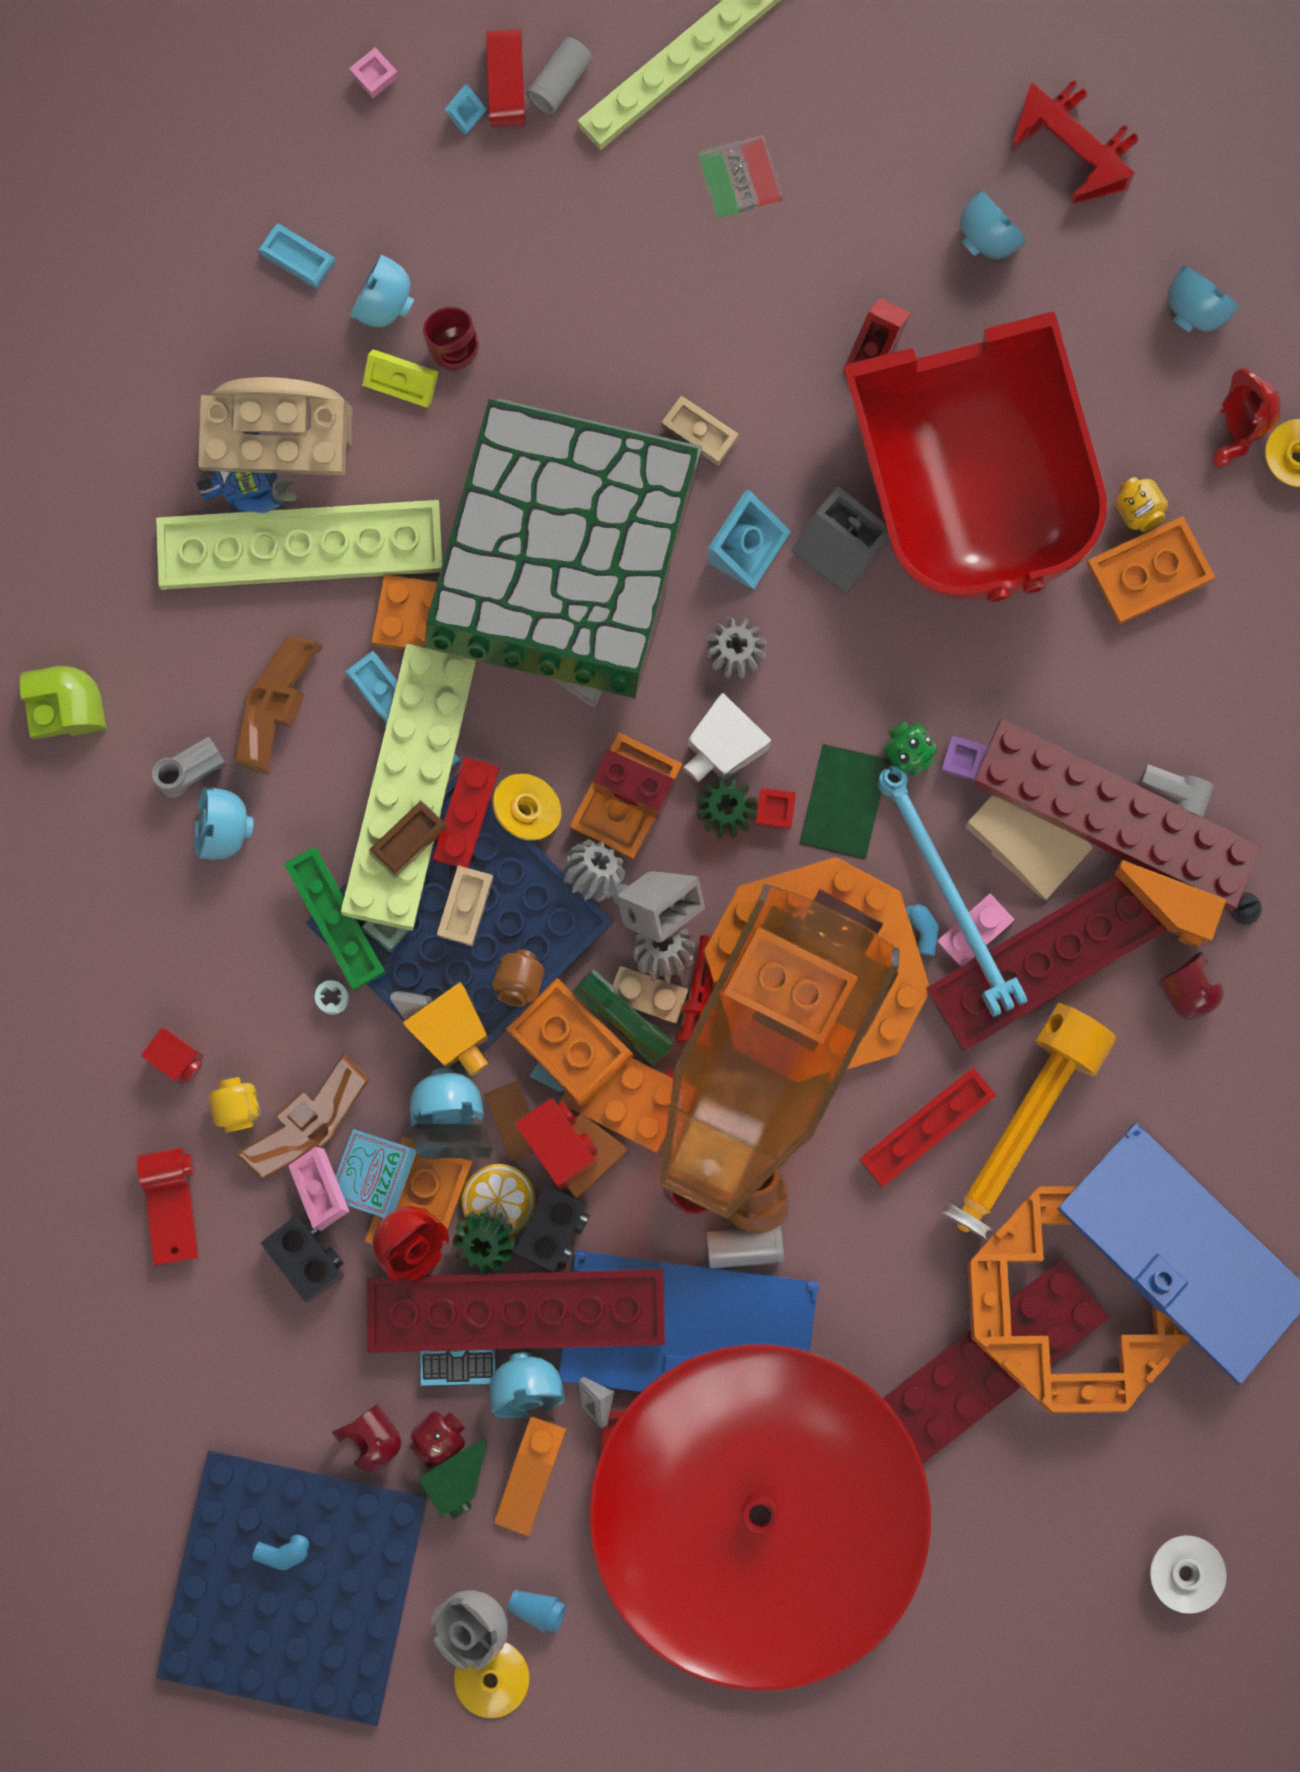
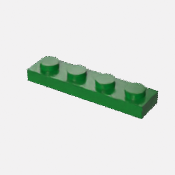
(340, 932)

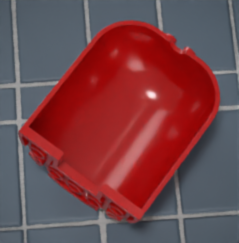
(982, 461)

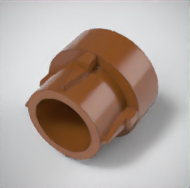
(765, 1208)

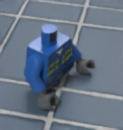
(248, 490)

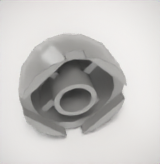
(470, 1629)

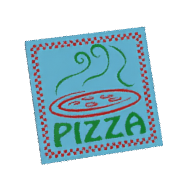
(374, 1173)

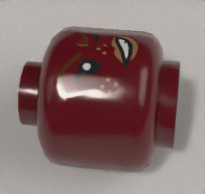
(437, 1438)

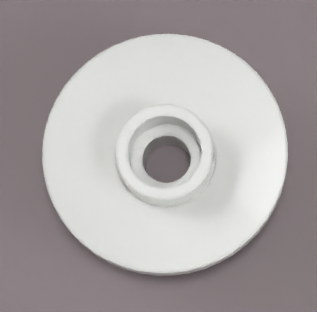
(1207, 1576)

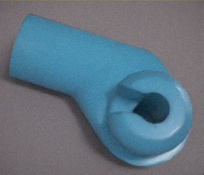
(927, 927)
(282, 1557)

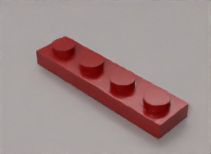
(927, 1127)

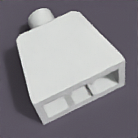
(724, 742)

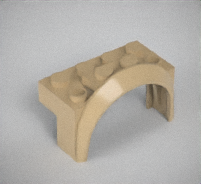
(279, 407)

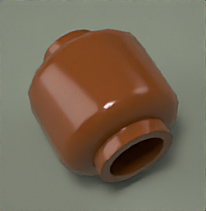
(518, 978)

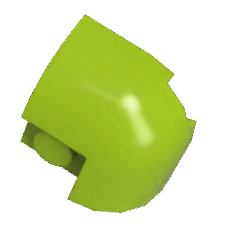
(61, 702)

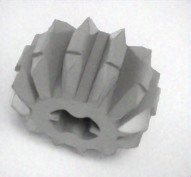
(726, 655)
(593, 870)
(676, 957)

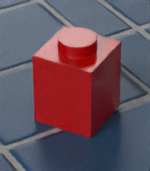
(173, 1056)

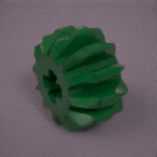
(739, 812)
(484, 1240)

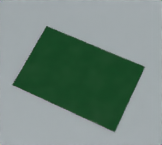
(843, 801)

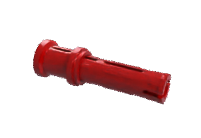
(692, 1008)

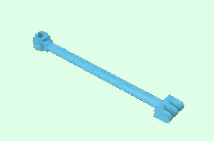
(999, 988)

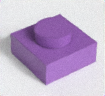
(963, 758)

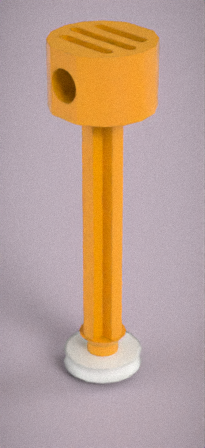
(1073, 1044)

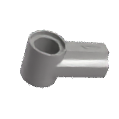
(190, 764)
(1186, 791)

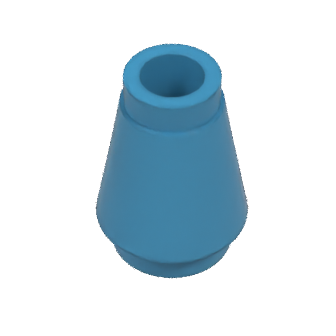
(538, 1610)

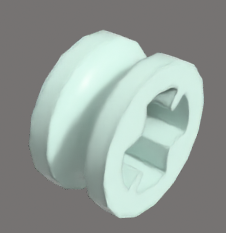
(332, 986)

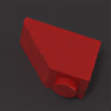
(879, 331)

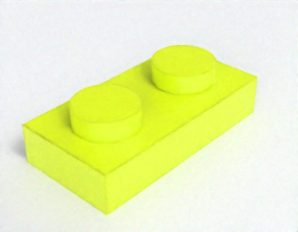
(400, 378)

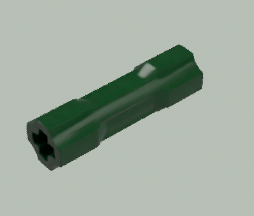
(642, 1035)

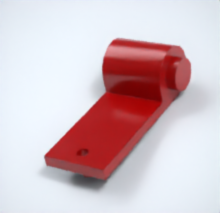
(169, 1204)

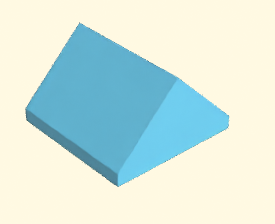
(747, 541)

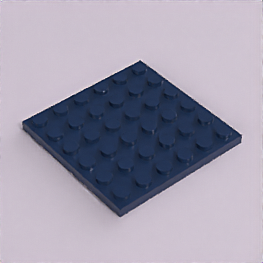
(524, 911)
(301, 1634)

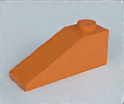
(1178, 906)
(530, 1475)

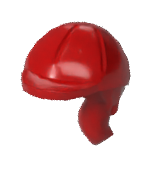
(1251, 414)

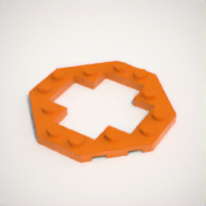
(869, 898)
(1028, 1356)

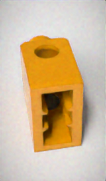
(451, 1030)

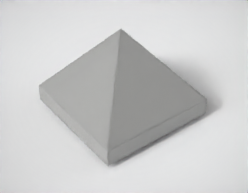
(409, 1003)
(596, 1400)

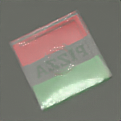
(740, 176)

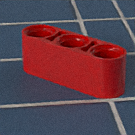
(505, 77)

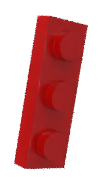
(466, 813)

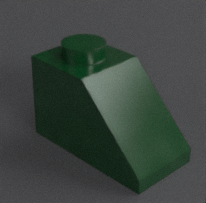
(456, 1480)

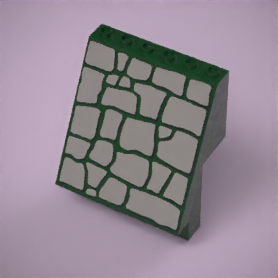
(562, 547)

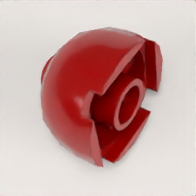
(409, 1242)

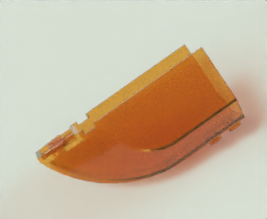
(753, 1086)

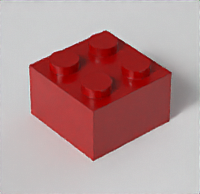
(557, 1143)

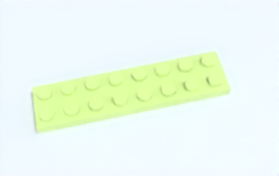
(299, 544)
(410, 768)

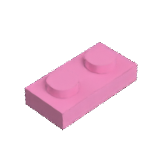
(990, 921)
(318, 1188)

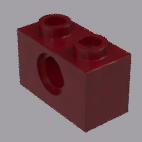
(633, 784)

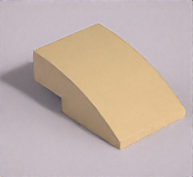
(1028, 845)

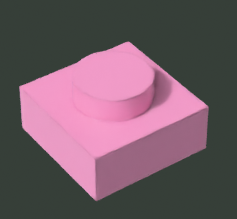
(373, 72)

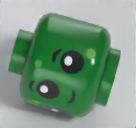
(910, 747)

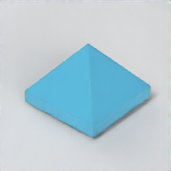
(465, 109)

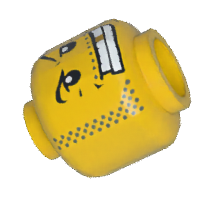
(1141, 504)
(234, 1105)

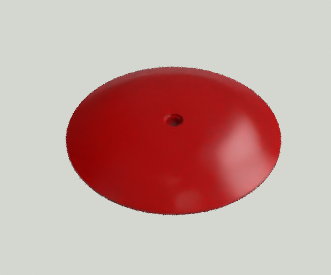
(776, 1596)

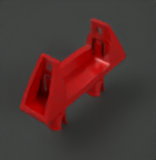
(1110, 172)

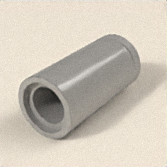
(559, 75)
(744, 1248)

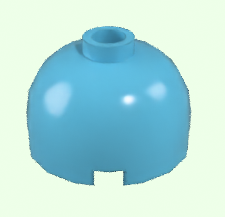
(988, 229)
(383, 295)
(1198, 302)
(220, 824)
(445, 1099)
(524, 1386)

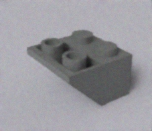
(842, 540)

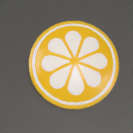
(500, 1190)

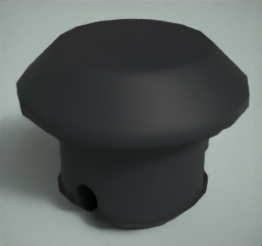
(1248, 909)

